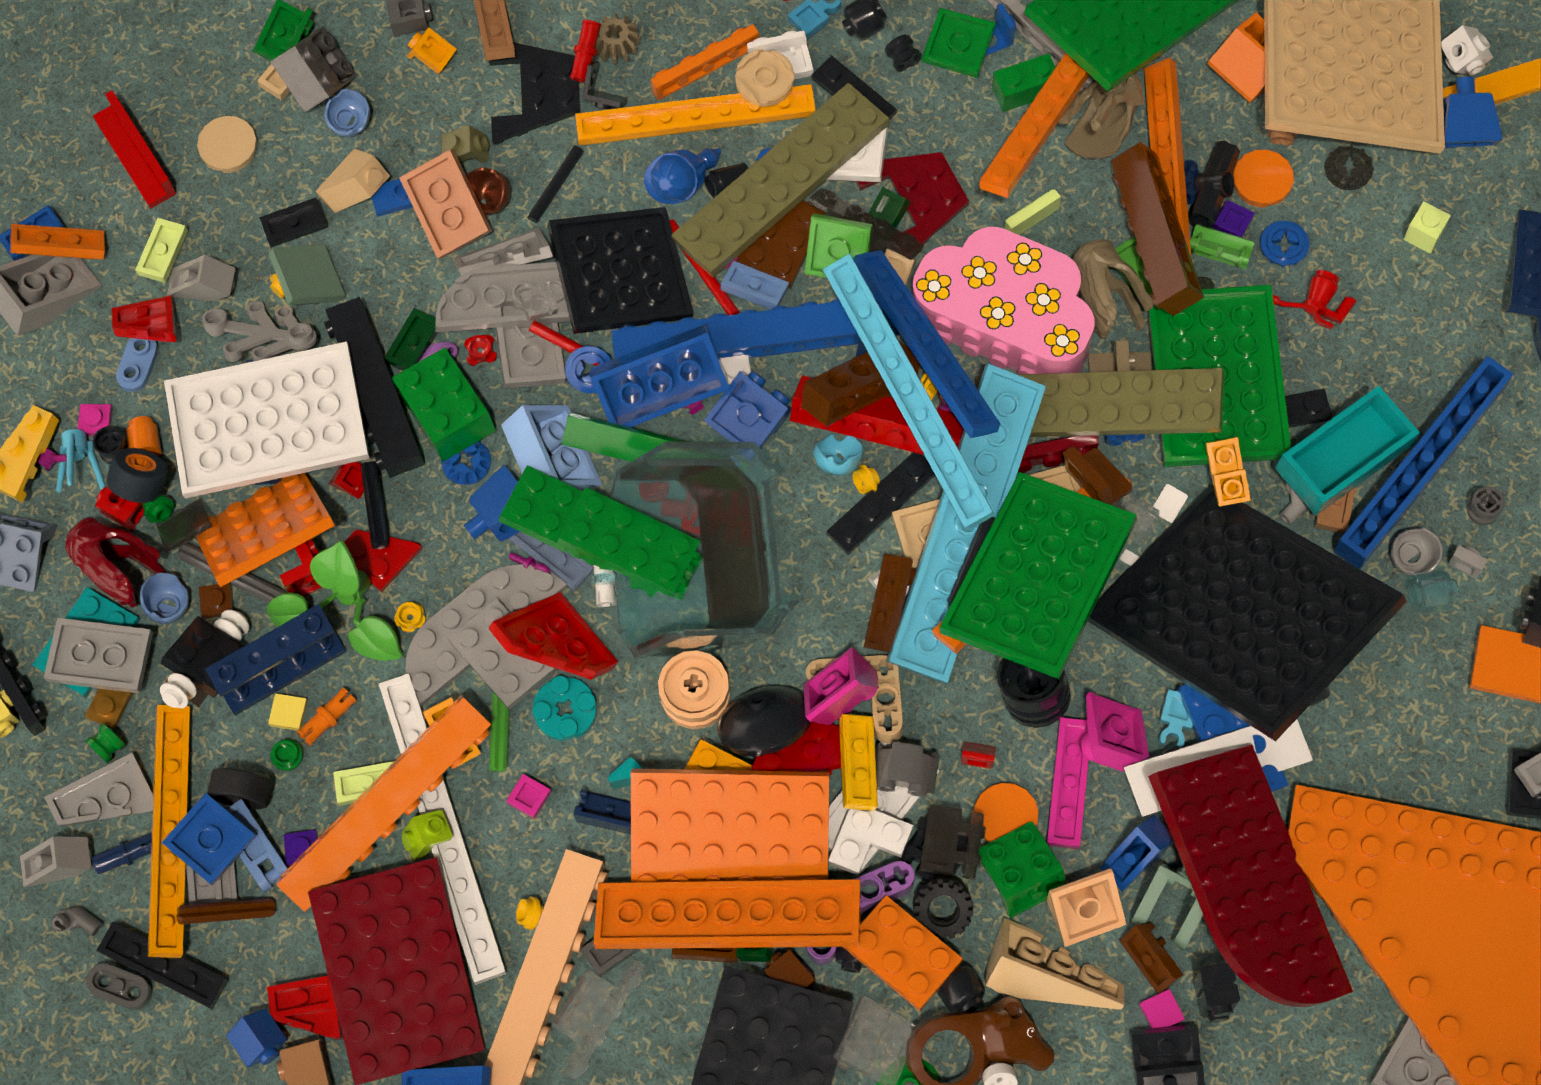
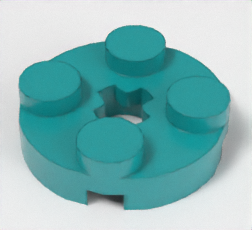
(568, 726)

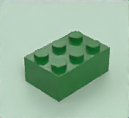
(443, 404)

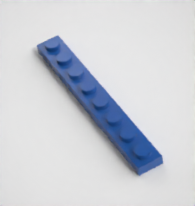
(927, 345)

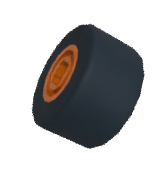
(137, 475)

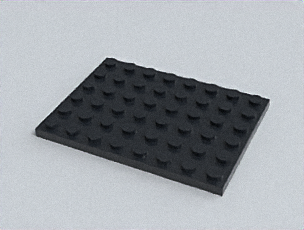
(1245, 611)

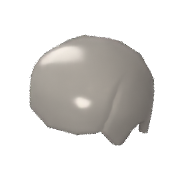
(1414, 542)

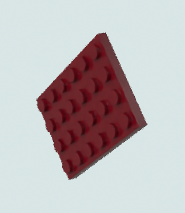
(396, 971)

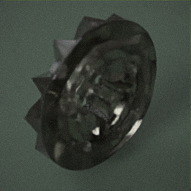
(1339, 176)

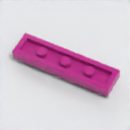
(1068, 786)

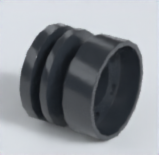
(1035, 710)

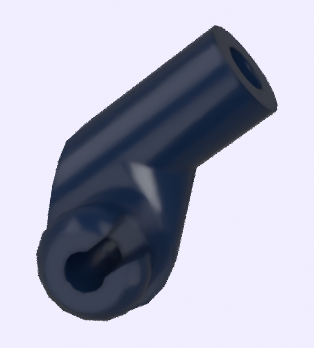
(1191, 171)

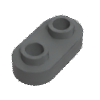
(120, 986)

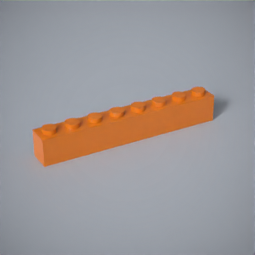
(385, 801)

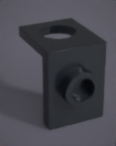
(601, 99)

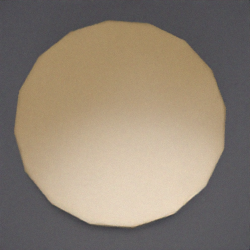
(764, 77)
(227, 144)

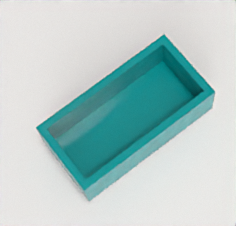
(1347, 450)

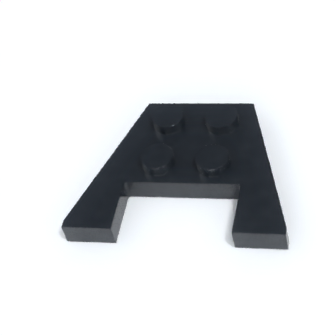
(545, 91)

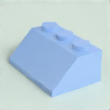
(536, 441)

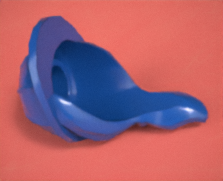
(678, 174)

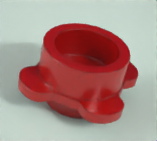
(480, 341)

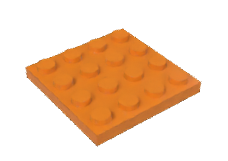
(263, 527)

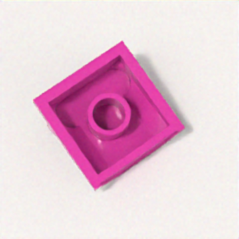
(1114, 733)

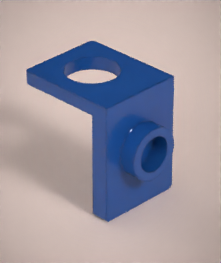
(1004, 29)

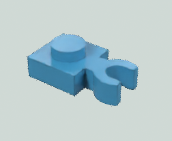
(812, 16)

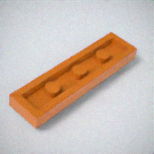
(697, 66)

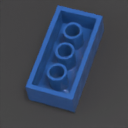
(660, 378)

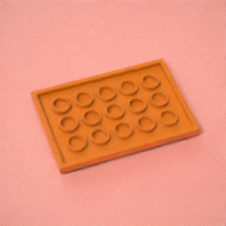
(728, 825)

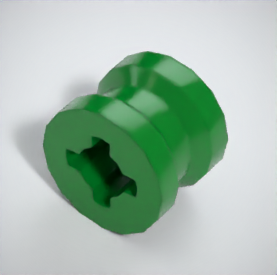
(105, 743)

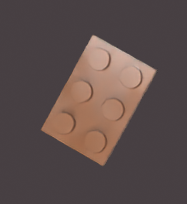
(445, 204)

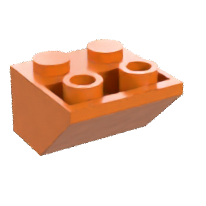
(1242, 59)

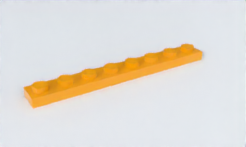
(688, 116)
(169, 808)

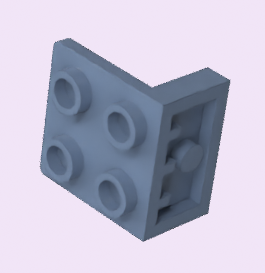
(21, 550)

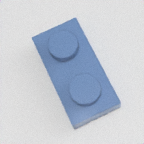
(754, 285)

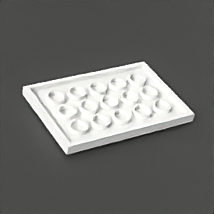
(266, 420)

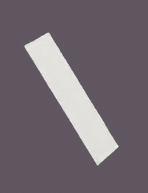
(1285, 753)

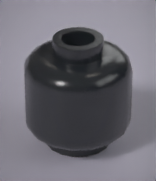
(864, 18)
(962, 991)

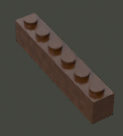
(1156, 229)

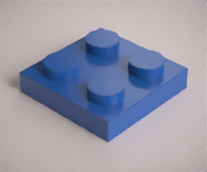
(208, 839)

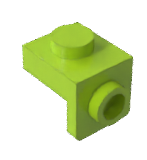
(424, 833)

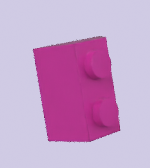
(839, 688)

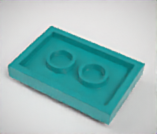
(90, 608)

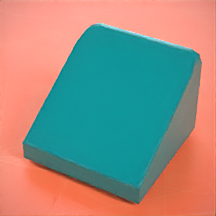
(622, 775)

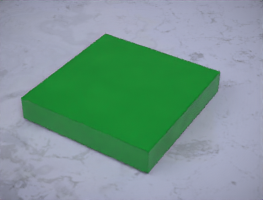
(959, 42)

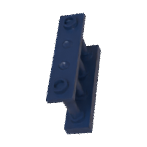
(275, 660)

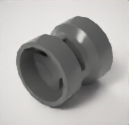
(1480, 511)

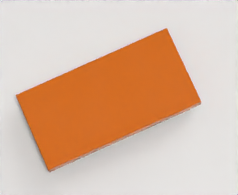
(1506, 665)

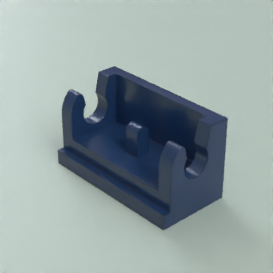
(604, 812)

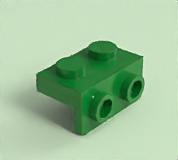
(282, 30)

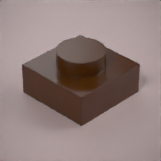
(215, 600)

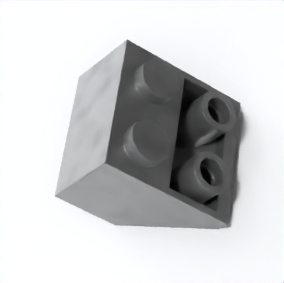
(314, 69)

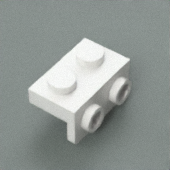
(790, 44)

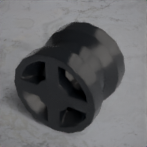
(903, 52)

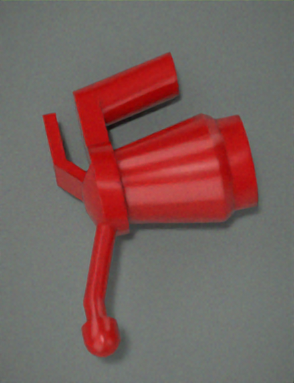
(1321, 291)

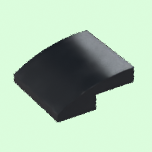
(1167, 1056)

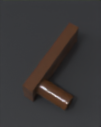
(888, 603)

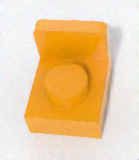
(431, 49)

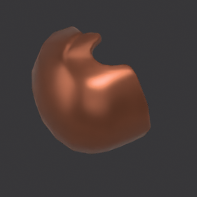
(489, 185)

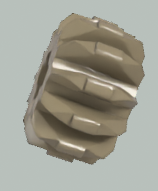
(626, 40)

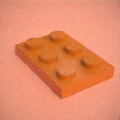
(904, 953)

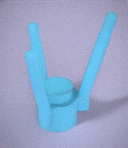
(76, 446)

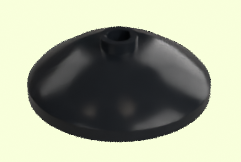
(763, 721)

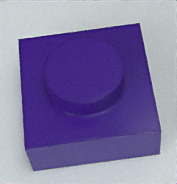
(1234, 219)
(297, 843)

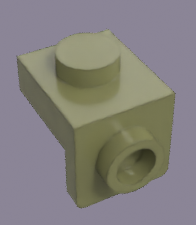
(467, 144)

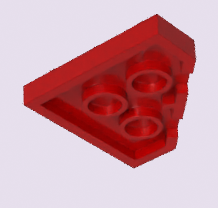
(554, 636)
(813, 752)

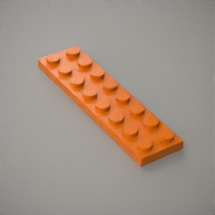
(728, 914)

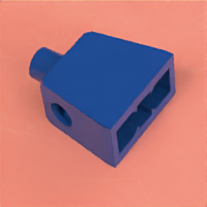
(1470, 117)
(489, 503)

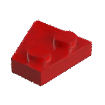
(146, 320)
(383, 564)
(306, 1006)

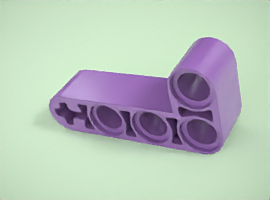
(874, 878)

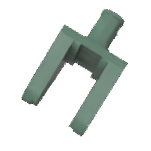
(1164, 875)

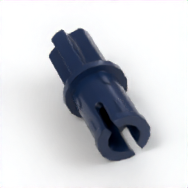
(122, 854)

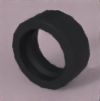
(231, 785)

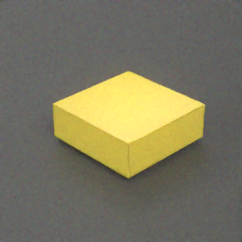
(287, 712)

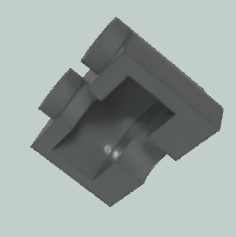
(906, 767)

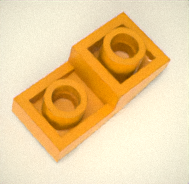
(1227, 471)

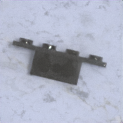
(882, 233)

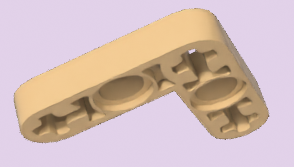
(887, 684)

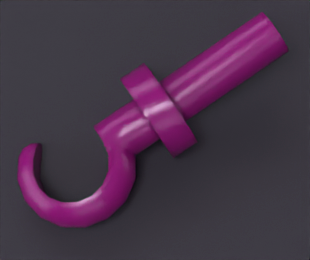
(529, 561)

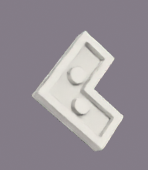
(864, 830)

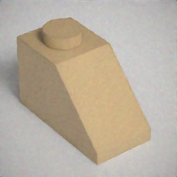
(352, 181)

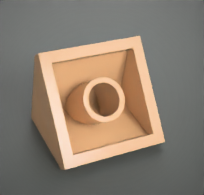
(1086, 907)

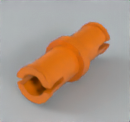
(326, 716)

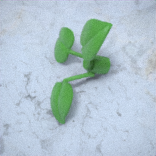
(337, 571)

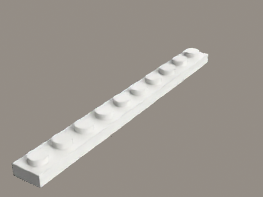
(452, 856)

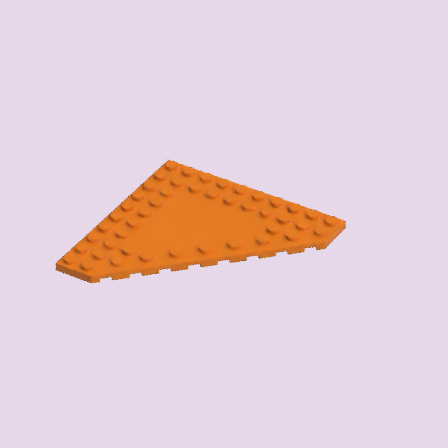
(1443, 920)

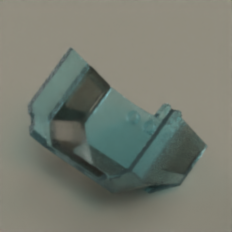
(725, 502)

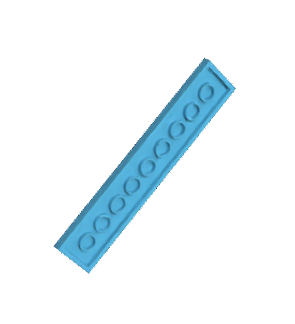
(994, 464)

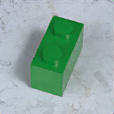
(1021, 82)

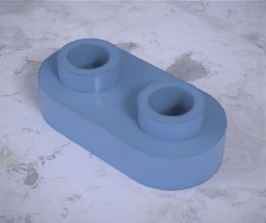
(137, 361)

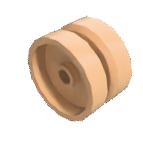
(699, 672)

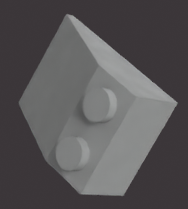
(41, 289)

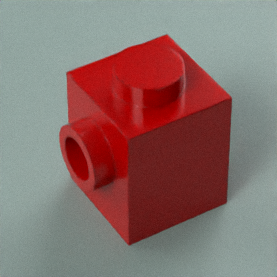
(118, 509)

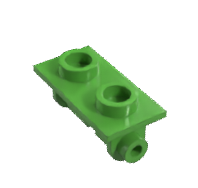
(1221, 246)

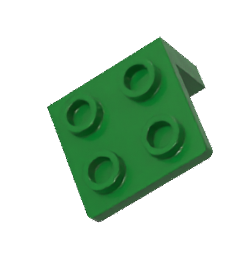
(1022, 868)

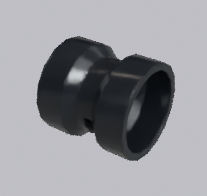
(107, 440)

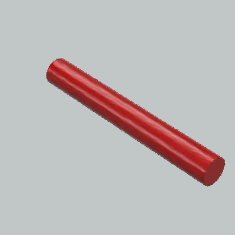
(554, 337)

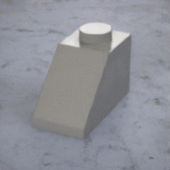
(202, 279)
(55, 860)

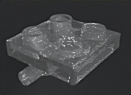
(875, 1042)

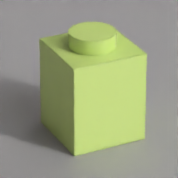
(1427, 227)

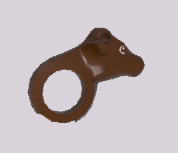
(994, 1035)

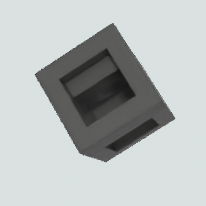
(408, 16)

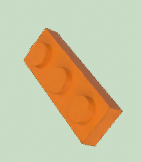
(57, 241)

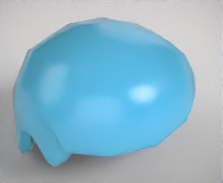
(827, 449)

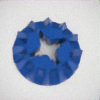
(1294, 234)
(575, 366)
(461, 473)

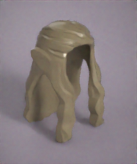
(1105, 120)
(1097, 282)

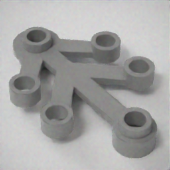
(297, 337)

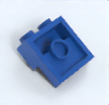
(749, 410)

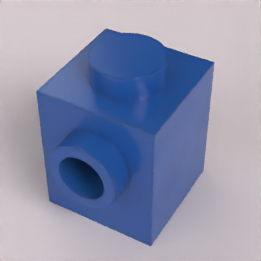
(257, 1038)

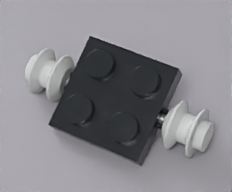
(196, 650)

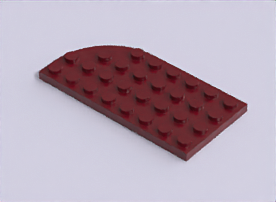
(1249, 878)

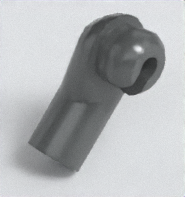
(76, 918)

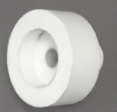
(999, 1074)

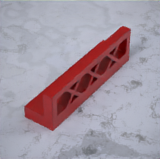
(133, 152)

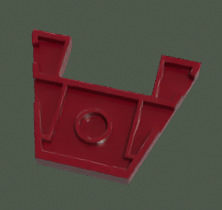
(929, 187)

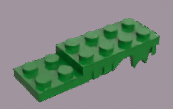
(603, 533)

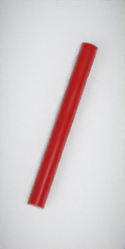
(712, 283)

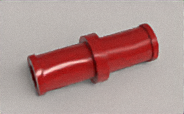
(585, 49)

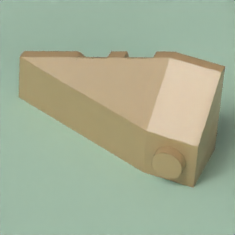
(1034, 972)

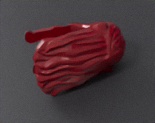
(93, 555)

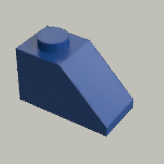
(1138, 851)

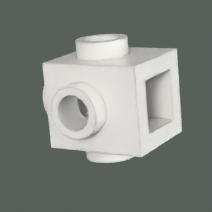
(1466, 51)

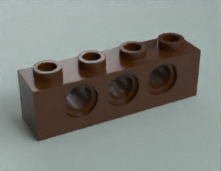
(847, 388)

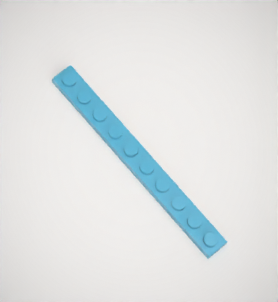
(908, 393)

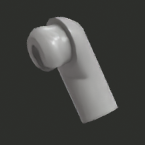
(1294, 509)

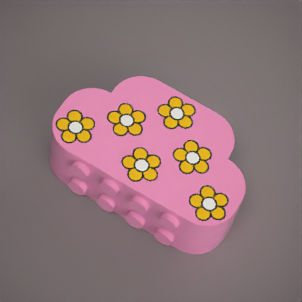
(1007, 302)

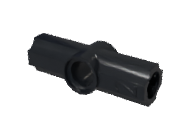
(1214, 184)

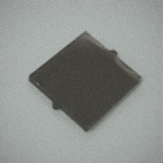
(184, 525)

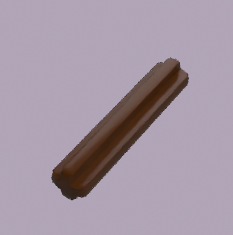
(225, 911)

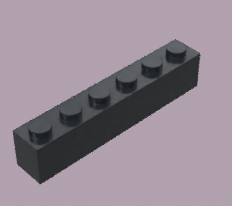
(375, 389)

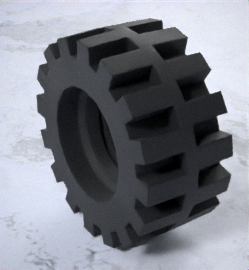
(940, 887)

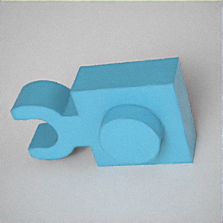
(1176, 717)

